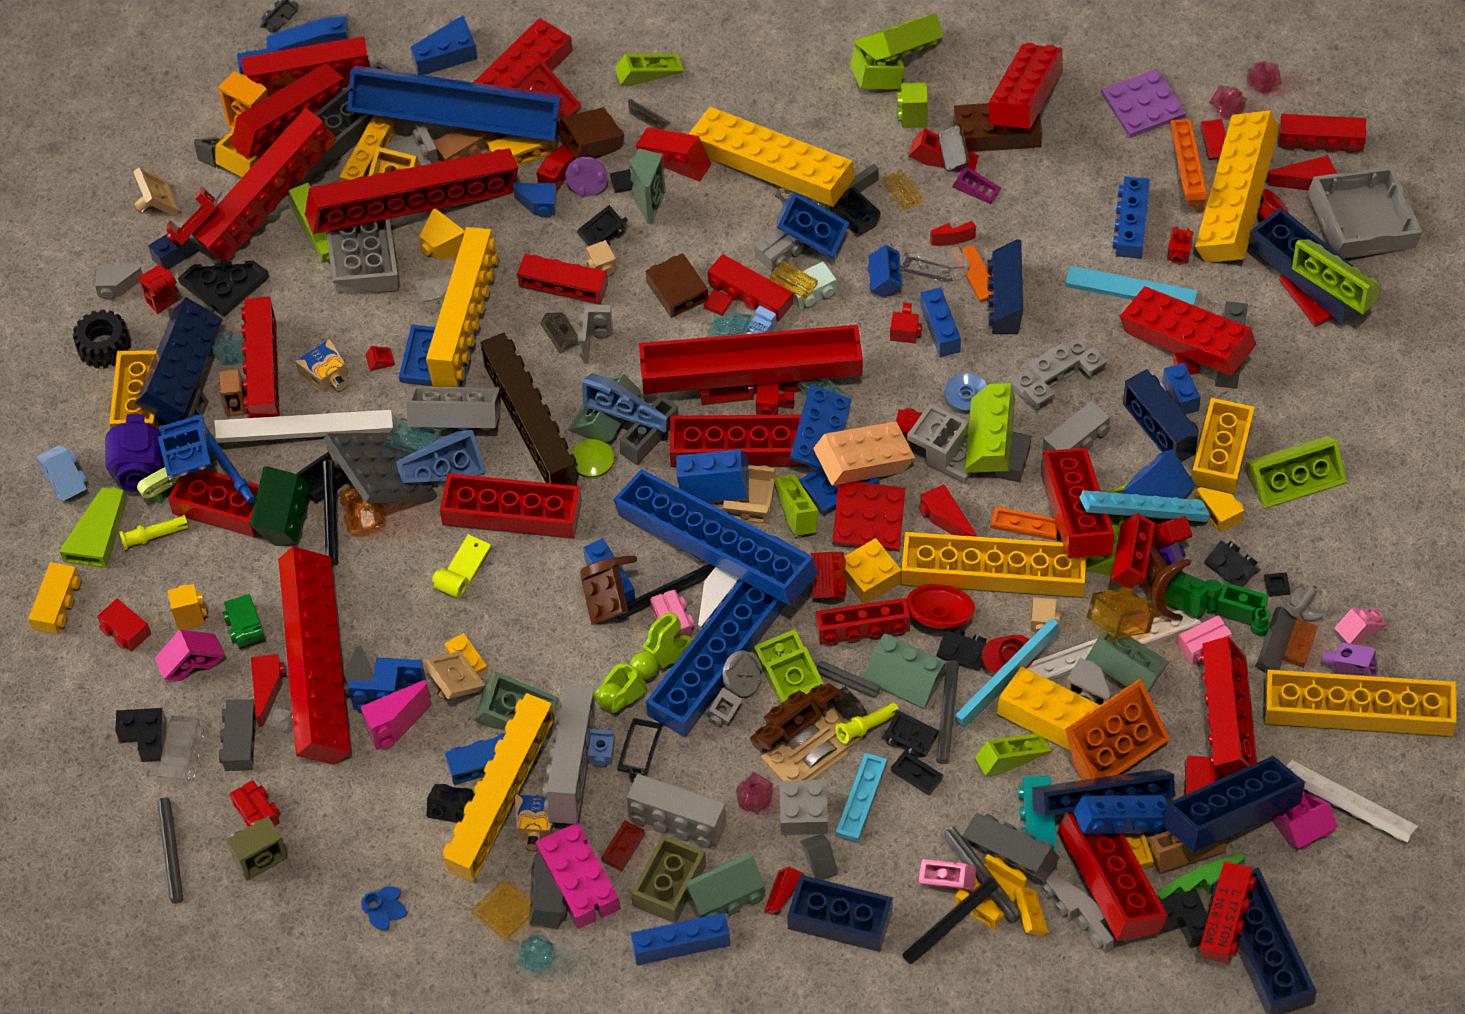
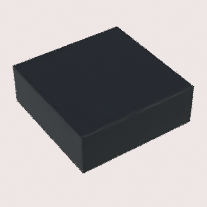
(621, 181)
(1276, 584)

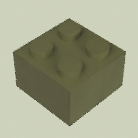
(257, 848)

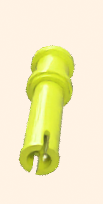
(143, 534)
(859, 725)

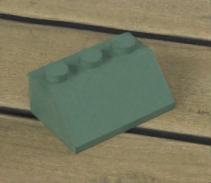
(648, 182)
(599, 425)
(1127, 660)
(905, 671)
(726, 888)

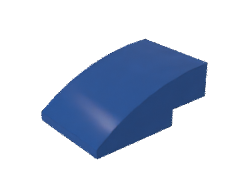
(1161, 478)

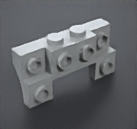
(1054, 368)

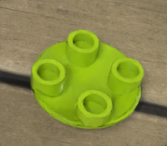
(593, 457)

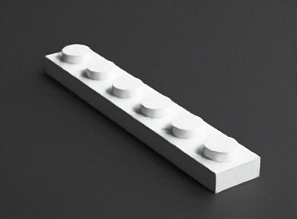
(1354, 803)

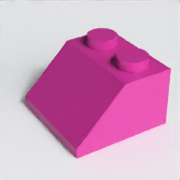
(1306, 821)

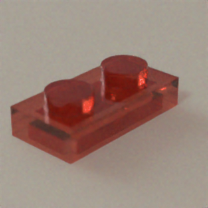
(623, 845)

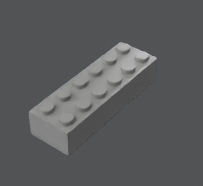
(570, 754)

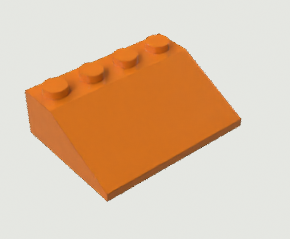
(1116, 734)

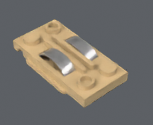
(810, 750)

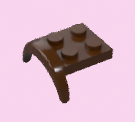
(1157, 580)
(604, 588)

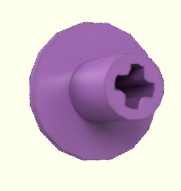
(586, 176)

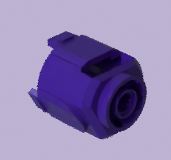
(132, 452)

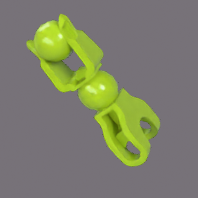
(658, 651)

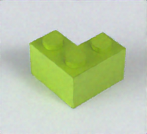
(876, 73)
(913, 105)

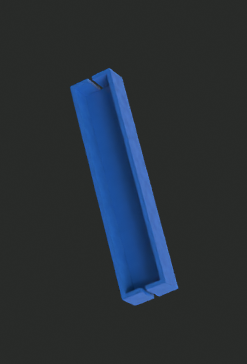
(454, 103)

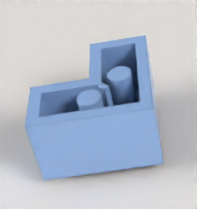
(60, 468)

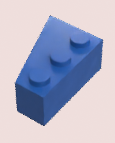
(444, 48)

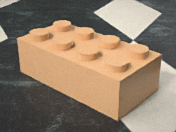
(864, 453)

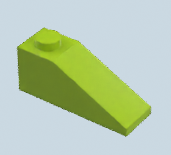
(641, 68)
(797, 505)
(1011, 752)

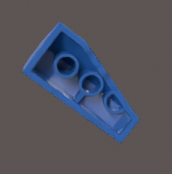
(315, 32)

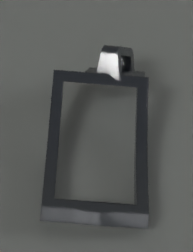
(633, 771)

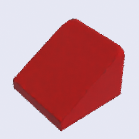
(379, 357)
(1190, 364)

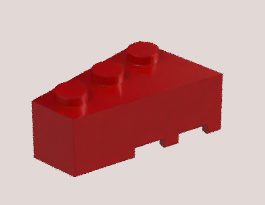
(680, 151)

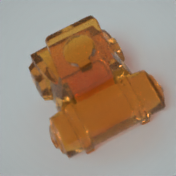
(361, 516)

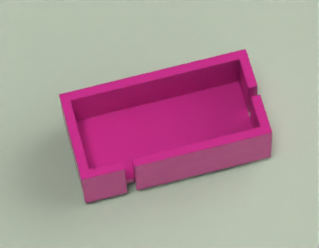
(578, 875)

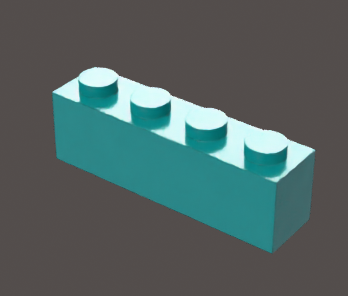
(1038, 825)

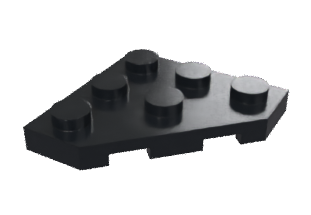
(224, 283)

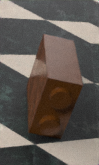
(590, 133)
(676, 285)

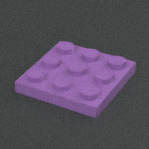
(1143, 103)

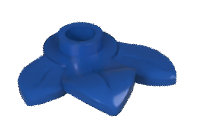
(387, 908)

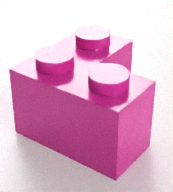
(188, 651)

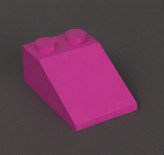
(395, 714)

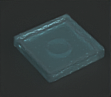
(410, 439)

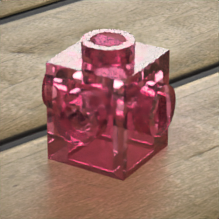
(1264, 76)
(1228, 101)
(754, 793)

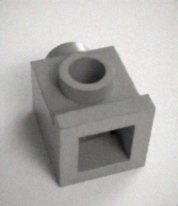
(726, 700)

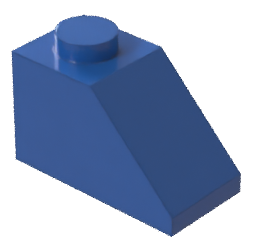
(537, 197)

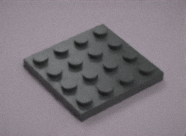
(373, 468)

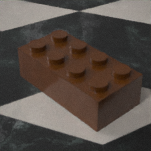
(986, 137)

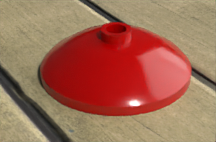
(940, 606)

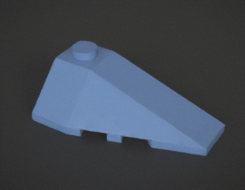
(613, 399)
(451, 454)

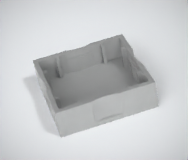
(1364, 212)

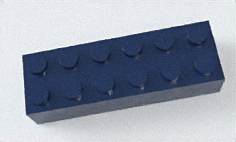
(1276, 241)
(179, 361)
(1233, 803)
(1272, 955)

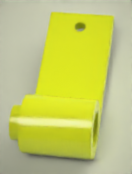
(462, 568)

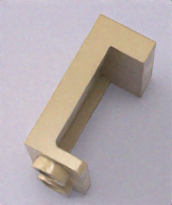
(760, 497)

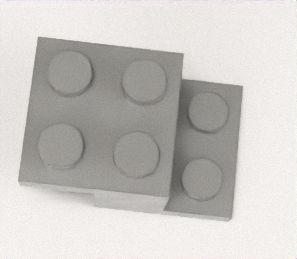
(944, 440)

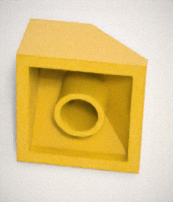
(441, 237)

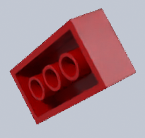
(213, 500)

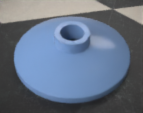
(963, 384)

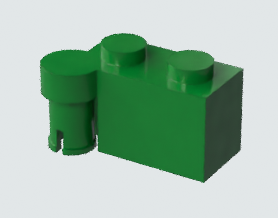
(1192, 594)
(1244, 606)
(244, 621)

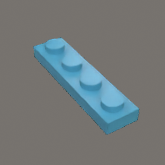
(861, 797)

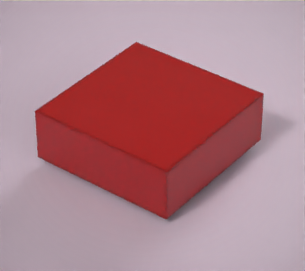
(718, 302)

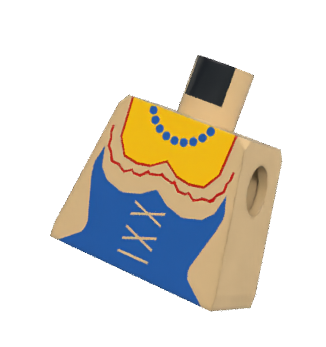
(323, 367)
(532, 820)

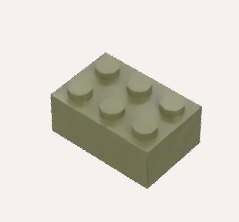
(665, 877)

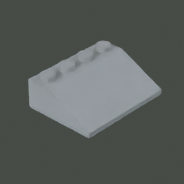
(364, 257)

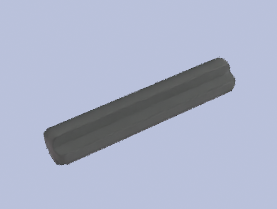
(848, 679)

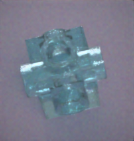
(228, 338)
(535, 953)

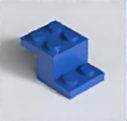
(185, 446)
(388, 677)

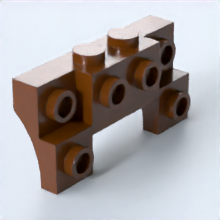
(793, 715)

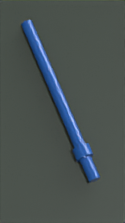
(240, 483)

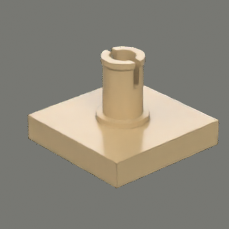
(155, 193)
(453, 675)

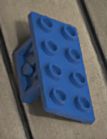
(821, 414)

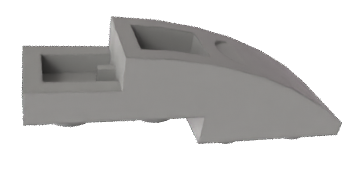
(1075, 903)

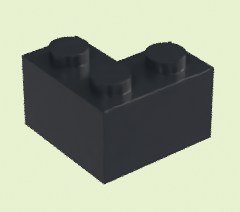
(144, 727)
(1187, 913)

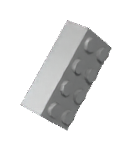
(453, 407)
(676, 811)

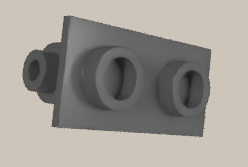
(272, 18)

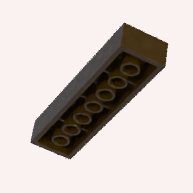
(528, 412)

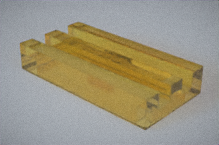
(894, 177)
(796, 277)

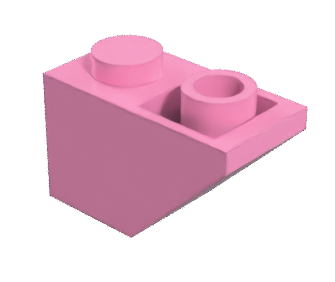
(1360, 624)

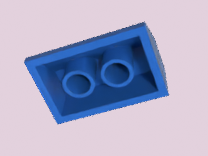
(812, 224)
(715, 475)

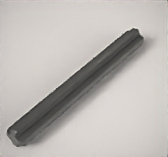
(947, 711)
(170, 850)
(982, 873)

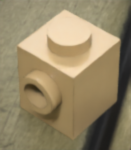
(601, 257)
(1042, 612)

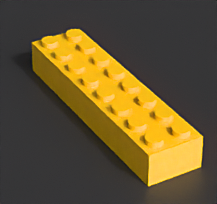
(774, 156)
(1237, 186)
(462, 308)
(992, 564)
(1360, 702)
(498, 788)

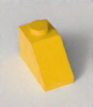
(1222, 507)

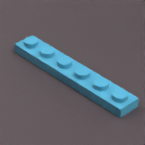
(1144, 505)

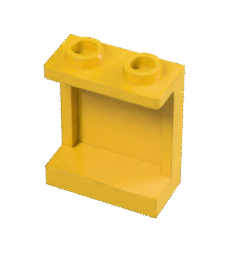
(1009, 879)

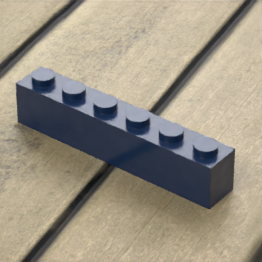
(1065, 796)

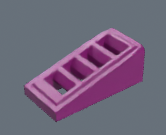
(973, 176)

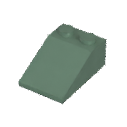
(500, 699)

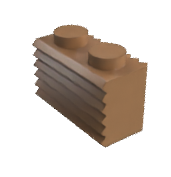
(232, 392)

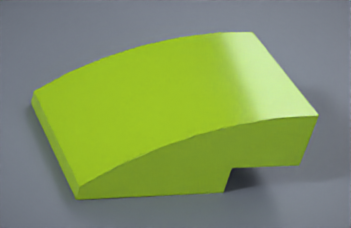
(787, 665)

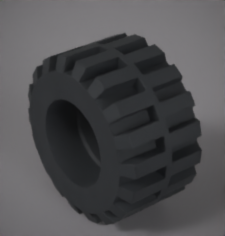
(97, 325)

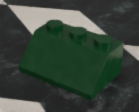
(280, 506)

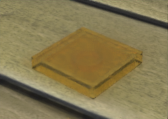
(503, 910)

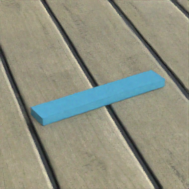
(1121, 286)
(1007, 672)

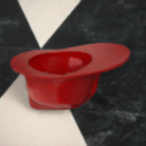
(1270, 204)
(1001, 650)

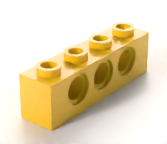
(378, 133)

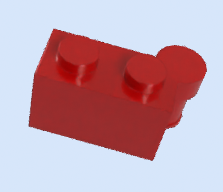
(159, 288)

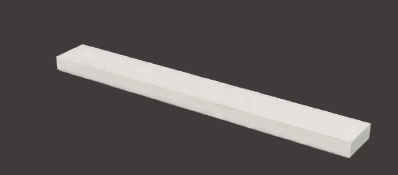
(302, 426)
(1064, 661)

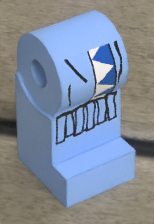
(762, 322)

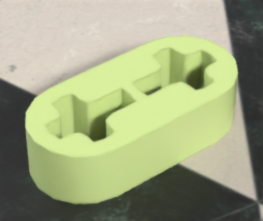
(155, 484)

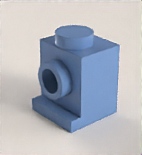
(601, 747)

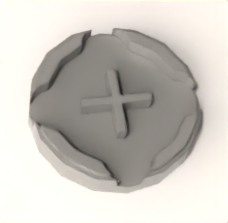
(742, 673)

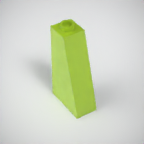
(297, 204)
(96, 531)

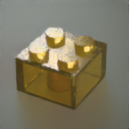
(1121, 612)

